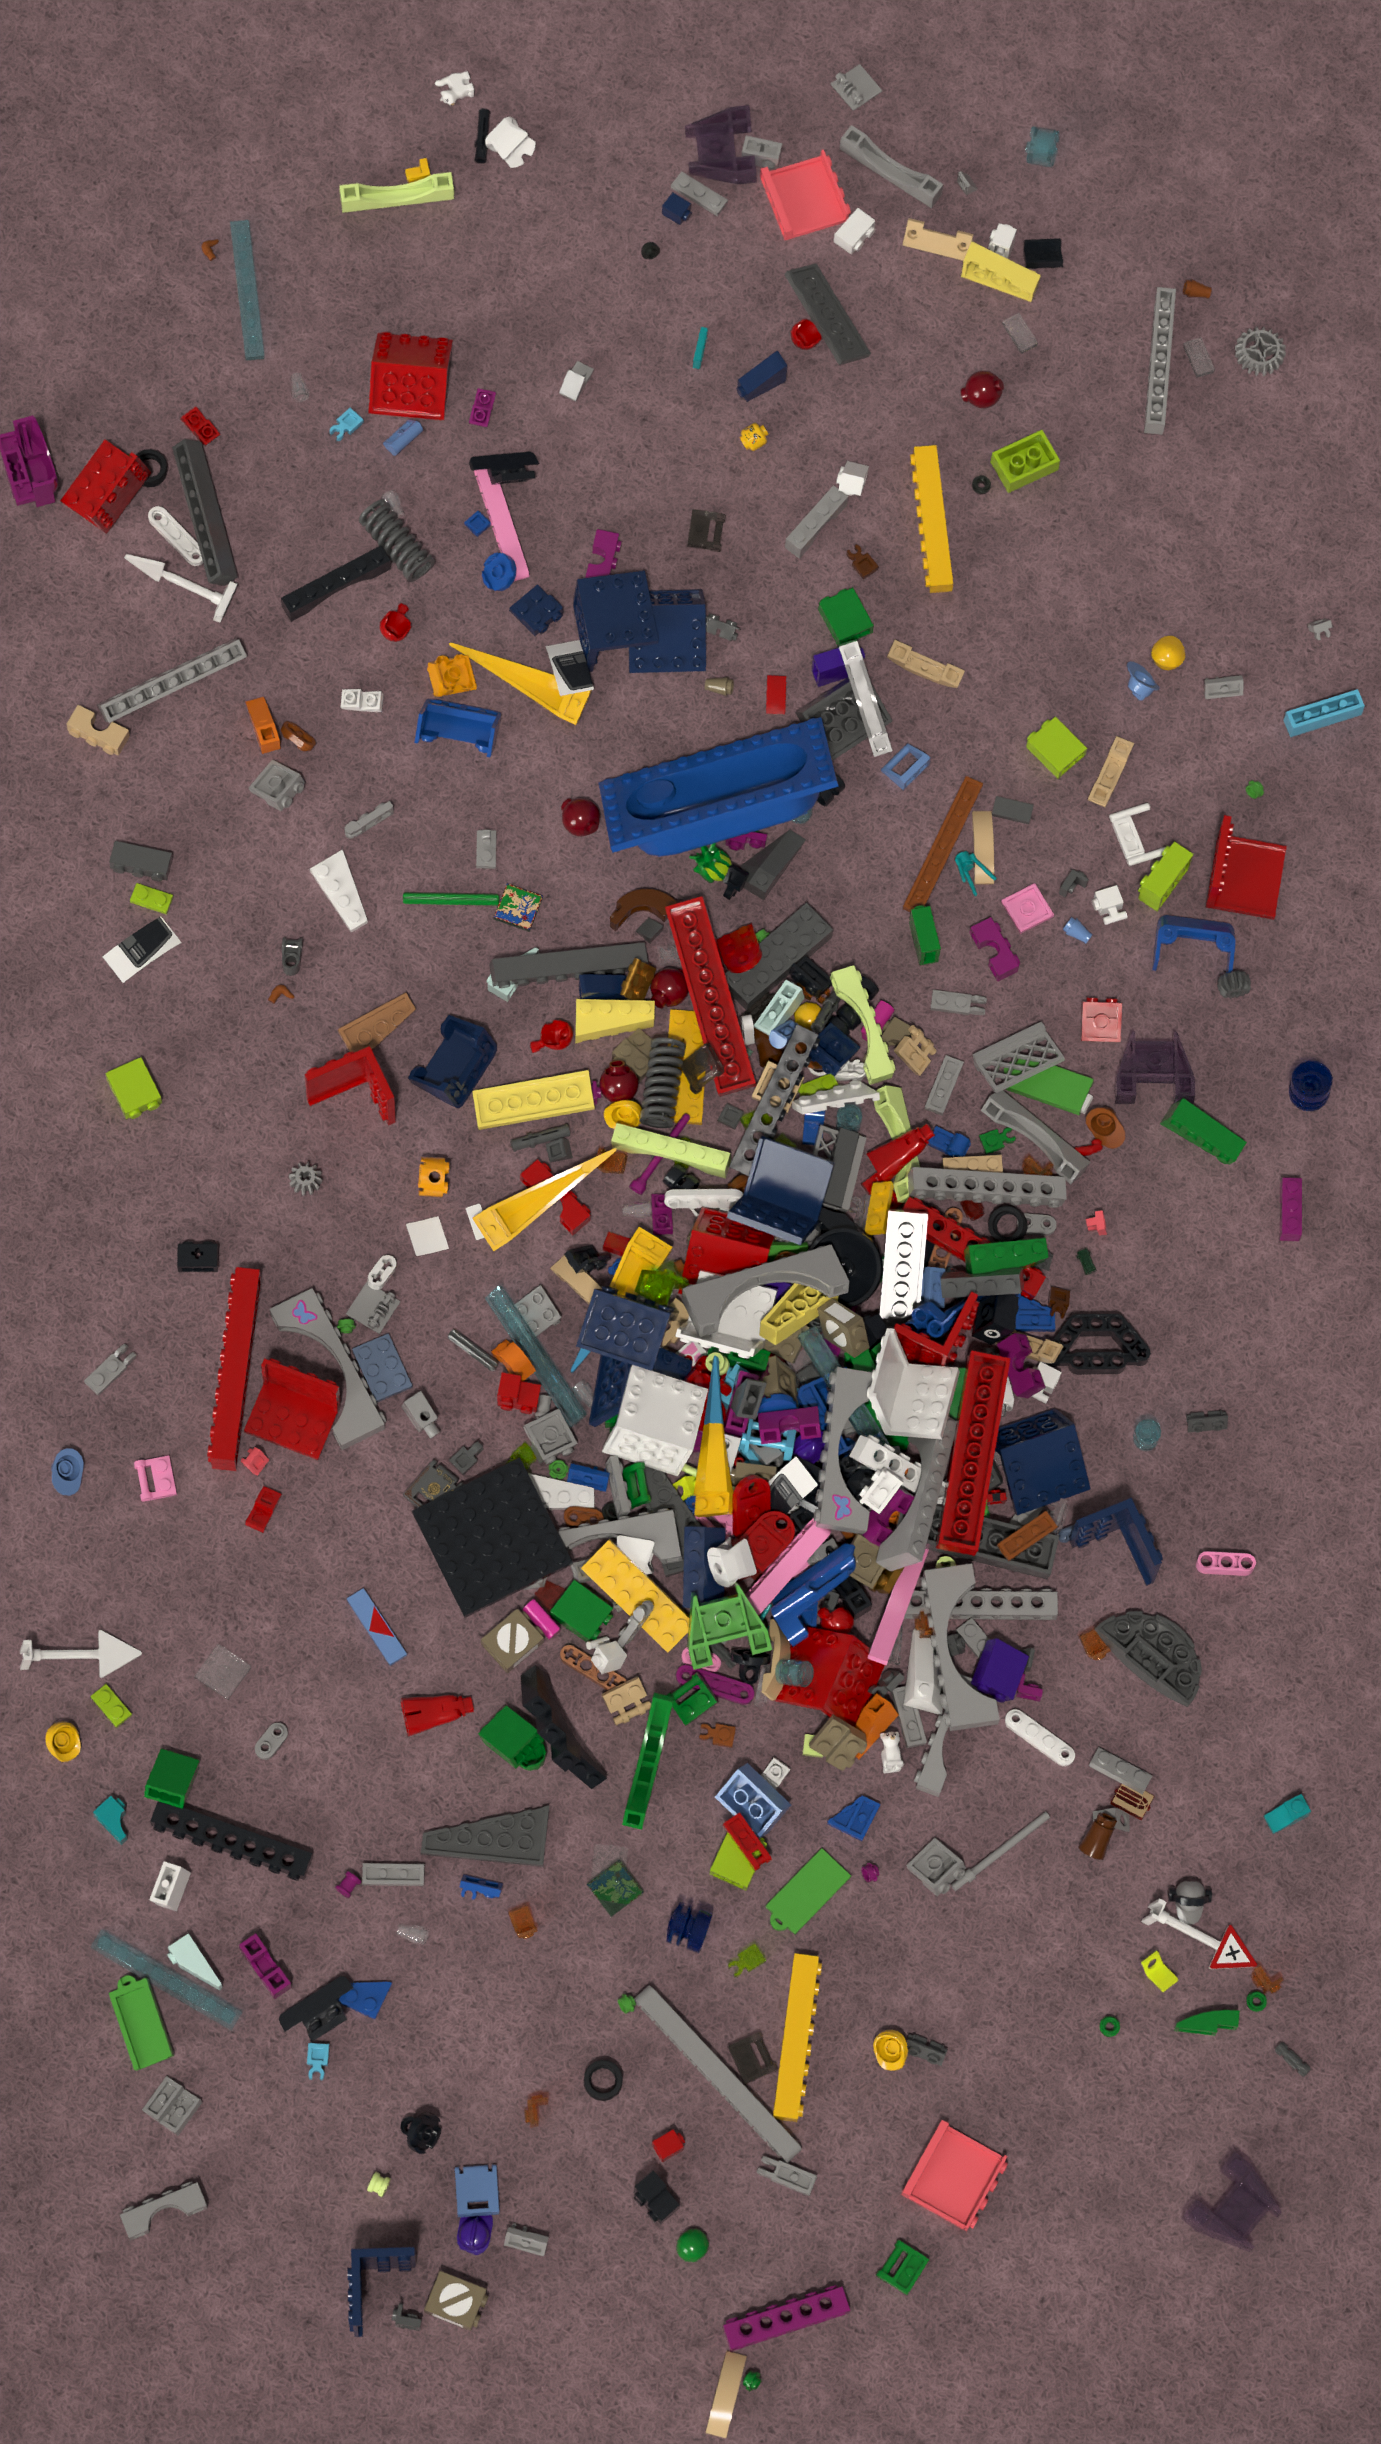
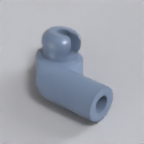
(1065, 1534)

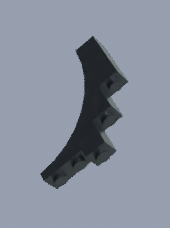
(551, 1726)

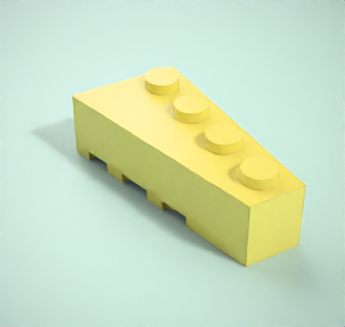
(999, 273)
(611, 1017)
(792, 1312)

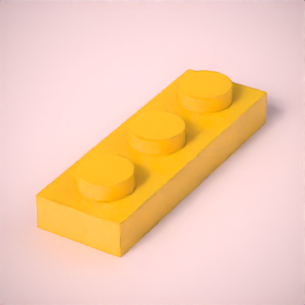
(878, 1208)

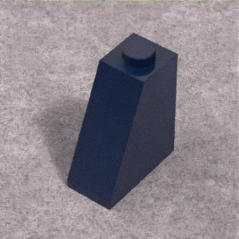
(763, 377)
(601, 987)

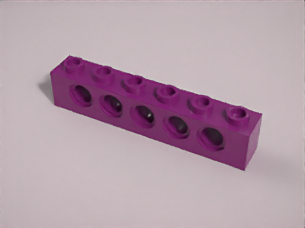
(838, 2308)

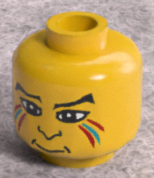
(754, 436)

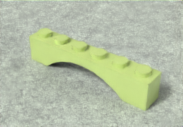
(365, 197)
(849, 988)
(895, 1117)
(644, 1142)

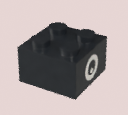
(995, 1317)

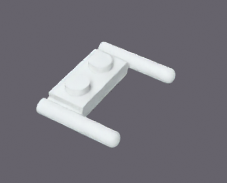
(1128, 835)

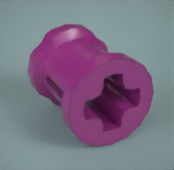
(348, 1884)

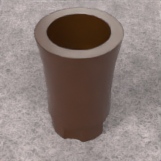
(765, 1050)
(1098, 1836)

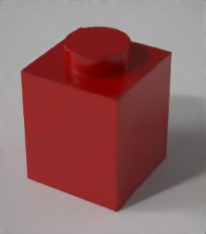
(668, 2145)

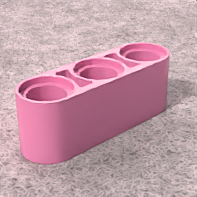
(1234, 1558)

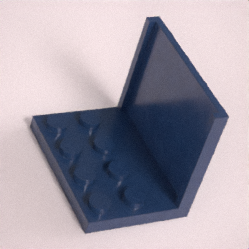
(613, 613)
(680, 632)
(783, 1191)
(625, 1327)
(613, 1377)
(1041, 1460)
(1132, 1525)
(374, 2258)

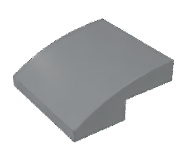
(172, 2106)

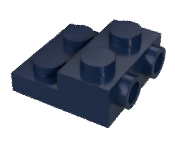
(537, 610)
(833, 1050)

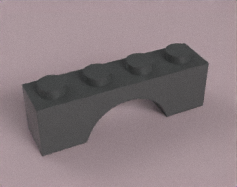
(997, 1283)

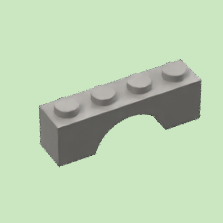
(825, 510)
(138, 2219)

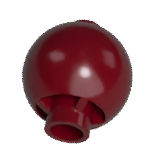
(982, 389)
(580, 816)
(669, 988)
(618, 1082)

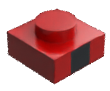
(996, 1497)

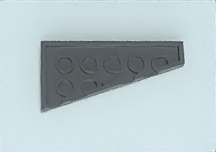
(665, 1496)
(501, 1839)

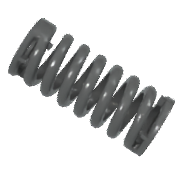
(399, 538)
(669, 1072)

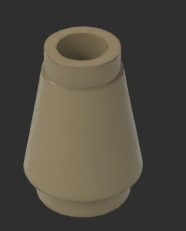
(720, 685)

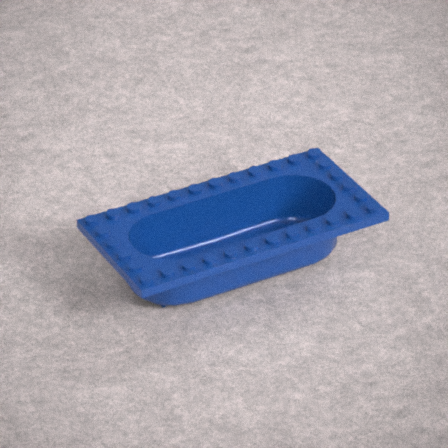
(722, 791)

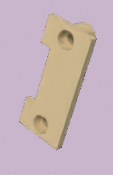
(936, 241)

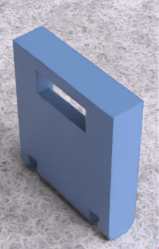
(476, 2186)

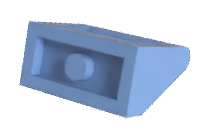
(915, 770)
(932, 1286)

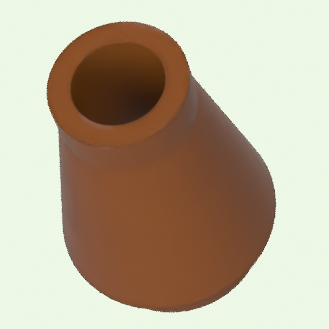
(1195, 289)

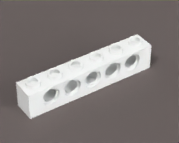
(864, 1453)

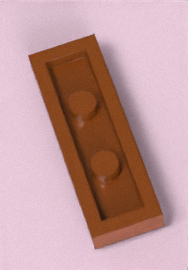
(1027, 1536)

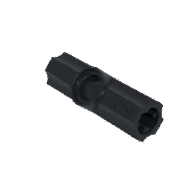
(847, 1465)

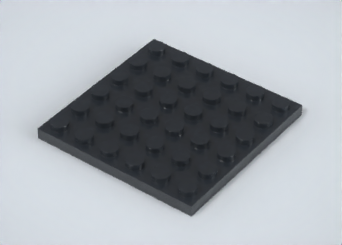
(492, 1537)

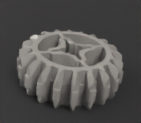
(1273, 346)

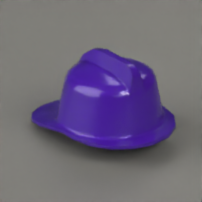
(808, 1448)
(474, 2233)

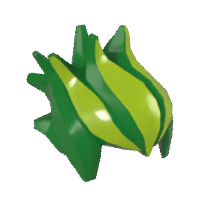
(712, 863)

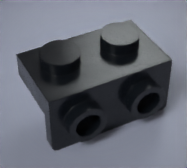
(1042, 253)
(811, 977)
(586, 1259)

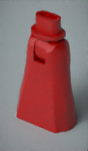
(894, 1155)
(429, 1712)

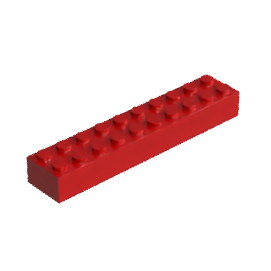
(711, 993)
(235, 1369)
(973, 1453)

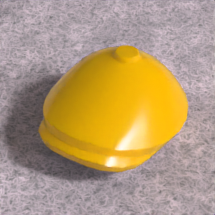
(1168, 653)
(622, 1112)
(63, 1741)
(890, 2050)

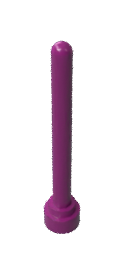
(639, 1184)

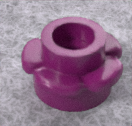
(870, 1872)

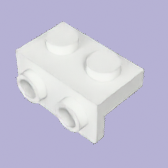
(881, 1489)

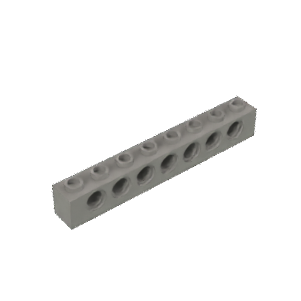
(1159, 360)
(171, 680)
(1053, 1185)
(986, 1611)

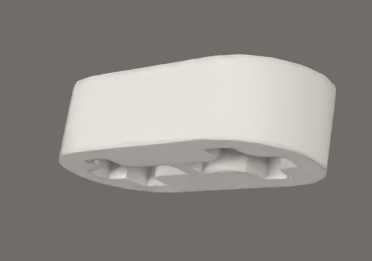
(747, 1029)
(378, 1269)

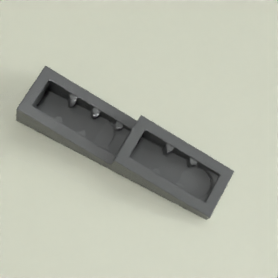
(842, 1156)

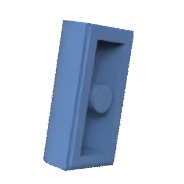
(403, 436)
(781, 1035)

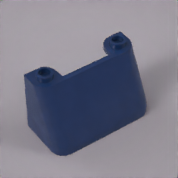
(457, 1062)

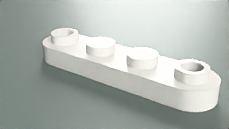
(175, 535)
(702, 1198)
(1039, 1737)

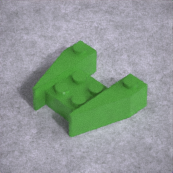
(723, 1621)

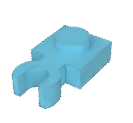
(348, 422)
(750, 1457)
(317, 2057)

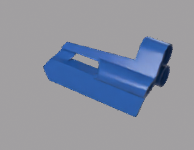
(932, 1321)
(802, 1594)

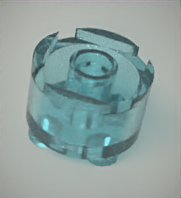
(1043, 145)

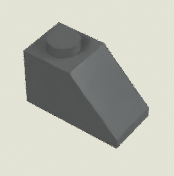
(748, 1398)

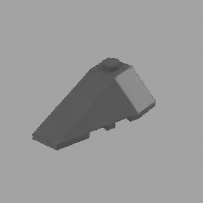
(770, 863)

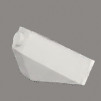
(922, 1682)

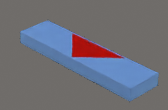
(376, 1627)

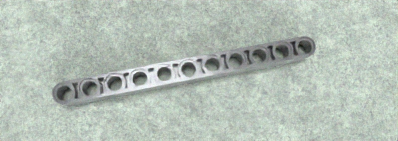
(721, 2077)

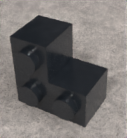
(654, 2196)

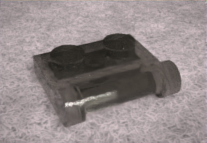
(700, 528)
(700, 1062)
(746, 2060)

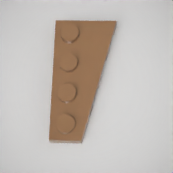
(377, 1024)

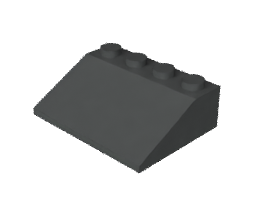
(840, 717)

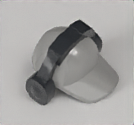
(1189, 1900)

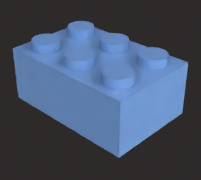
(754, 1799)

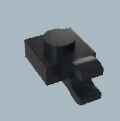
(735, 880)

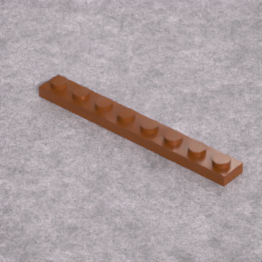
(943, 844)

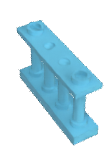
(785, 1445)

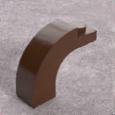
(640, 900)

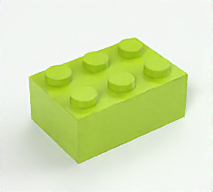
(1025, 461)
(1165, 876)

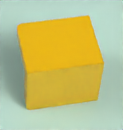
(418, 173)

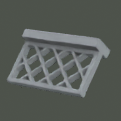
(1011, 1047)
(854, 1168)

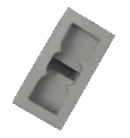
(766, 152)

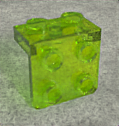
(659, 1284)

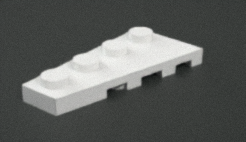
(339, 887)
(835, 1097)
(561, 1494)

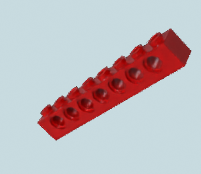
(965, 1235)

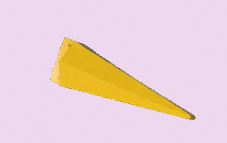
(533, 683)
(512, 1215)

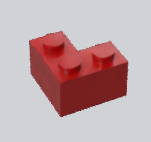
(517, 1394)

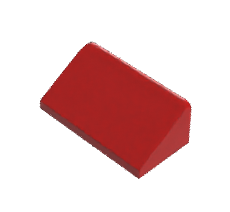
(615, 1244)

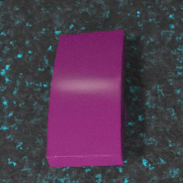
(482, 408)
(754, 840)
(661, 1215)

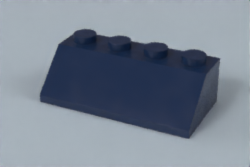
(697, 1573)

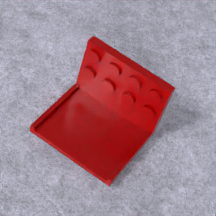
(409, 376)
(106, 486)
(1245, 874)
(348, 1073)
(723, 1246)
(923, 1351)
(294, 1409)
(839, 1675)

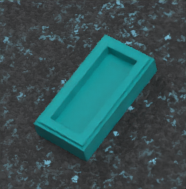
(699, 352)

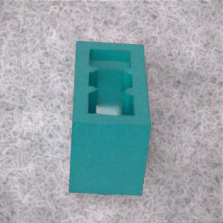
(1287, 1814)
(110, 1816)

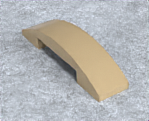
(925, 667)
(1111, 771)
(983, 845)
(579, 1282)
(1043, 1351)
(770, 1686)
(726, 2394)

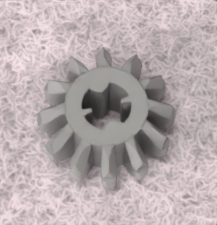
(306, 1185)

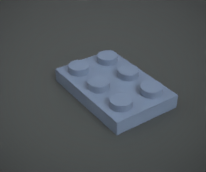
(382, 1368)

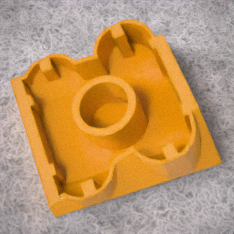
(451, 675)

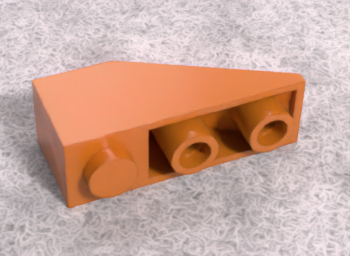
(263, 725)
(875, 1720)

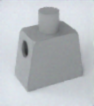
(418, 1406)
(767, 1455)

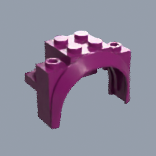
(28, 463)

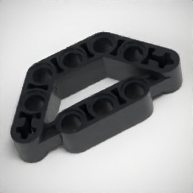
(1129, 1356)

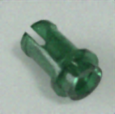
(1086, 1261)

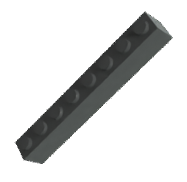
(204, 512)
(565, 964)

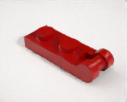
(746, 1841)

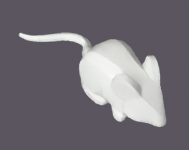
(851, 1071)

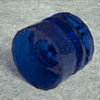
(1314, 1076)
(689, 1927)

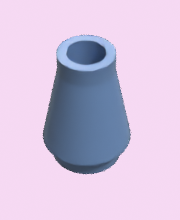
(1076, 930)

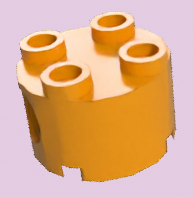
(439, 1187)

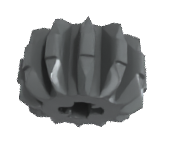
(1234, 984)

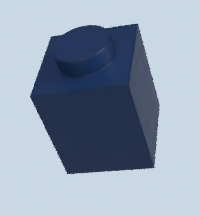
(676, 209)

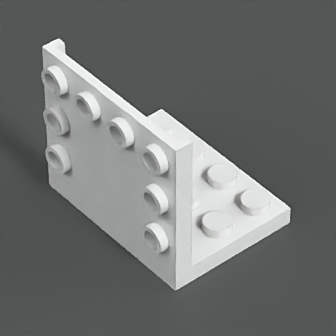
(739, 1323)
(910, 1397)
(657, 1421)

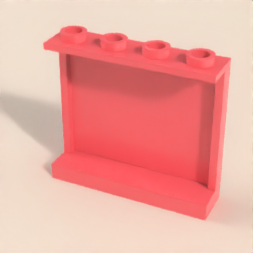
(805, 196)
(954, 2177)

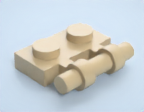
(911, 1054)
(623, 1695)

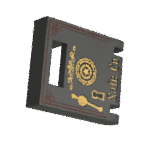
(431, 1484)

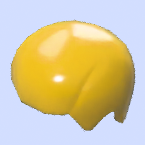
(806, 1014)

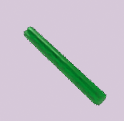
(450, 898)

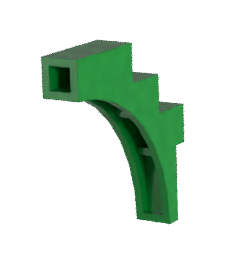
(648, 1761)

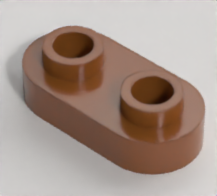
(297, 736)
(583, 1516)

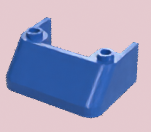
(458, 723)
(1171, 927)
(815, 1395)

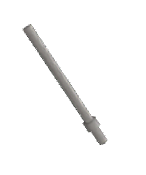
(970, 1874)

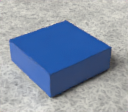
(477, 523)

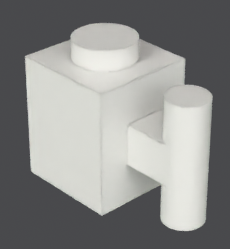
(1109, 901)
(1050, 1378)
(608, 1654)

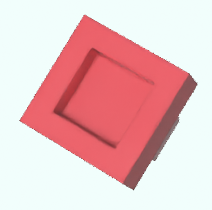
(1097, 1223)
(255, 1461)

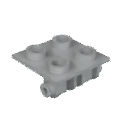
(856, 87)
(373, 1308)
(538, 1311)

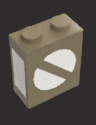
(843, 1327)
(513, 1640)
(456, 2301)

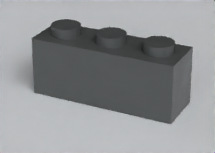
(140, 861)

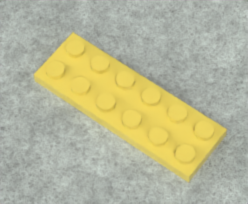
(533, 1100)

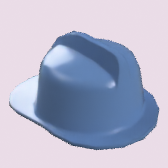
(1140, 681)
(67, 1471)

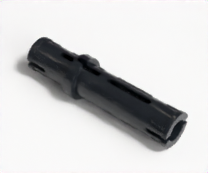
(482, 133)

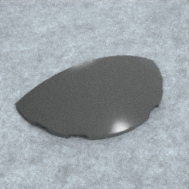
(1155, 1653)

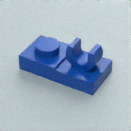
(588, 1477)
(474, 1884)

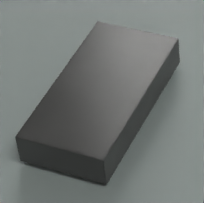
(1012, 810)

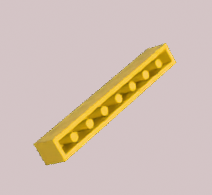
(932, 517)
(795, 2037)

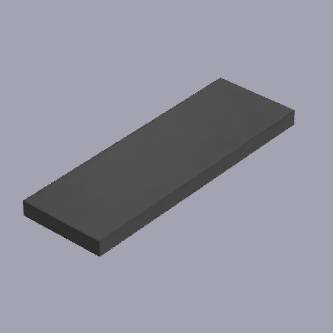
(827, 314)

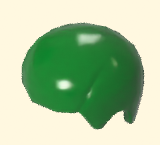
(535, 1759)
(692, 2245)

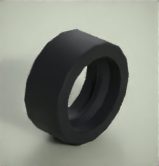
(155, 455)
(995, 1217)
(603, 2064)

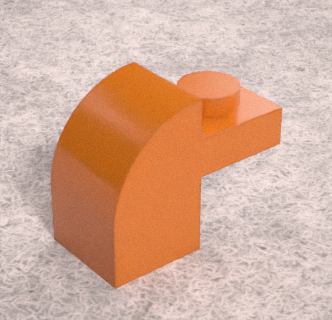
(513, 1359)

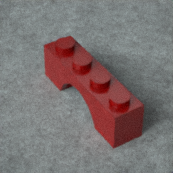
(574, 1215)

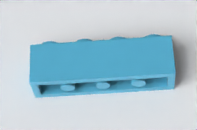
(1324, 713)

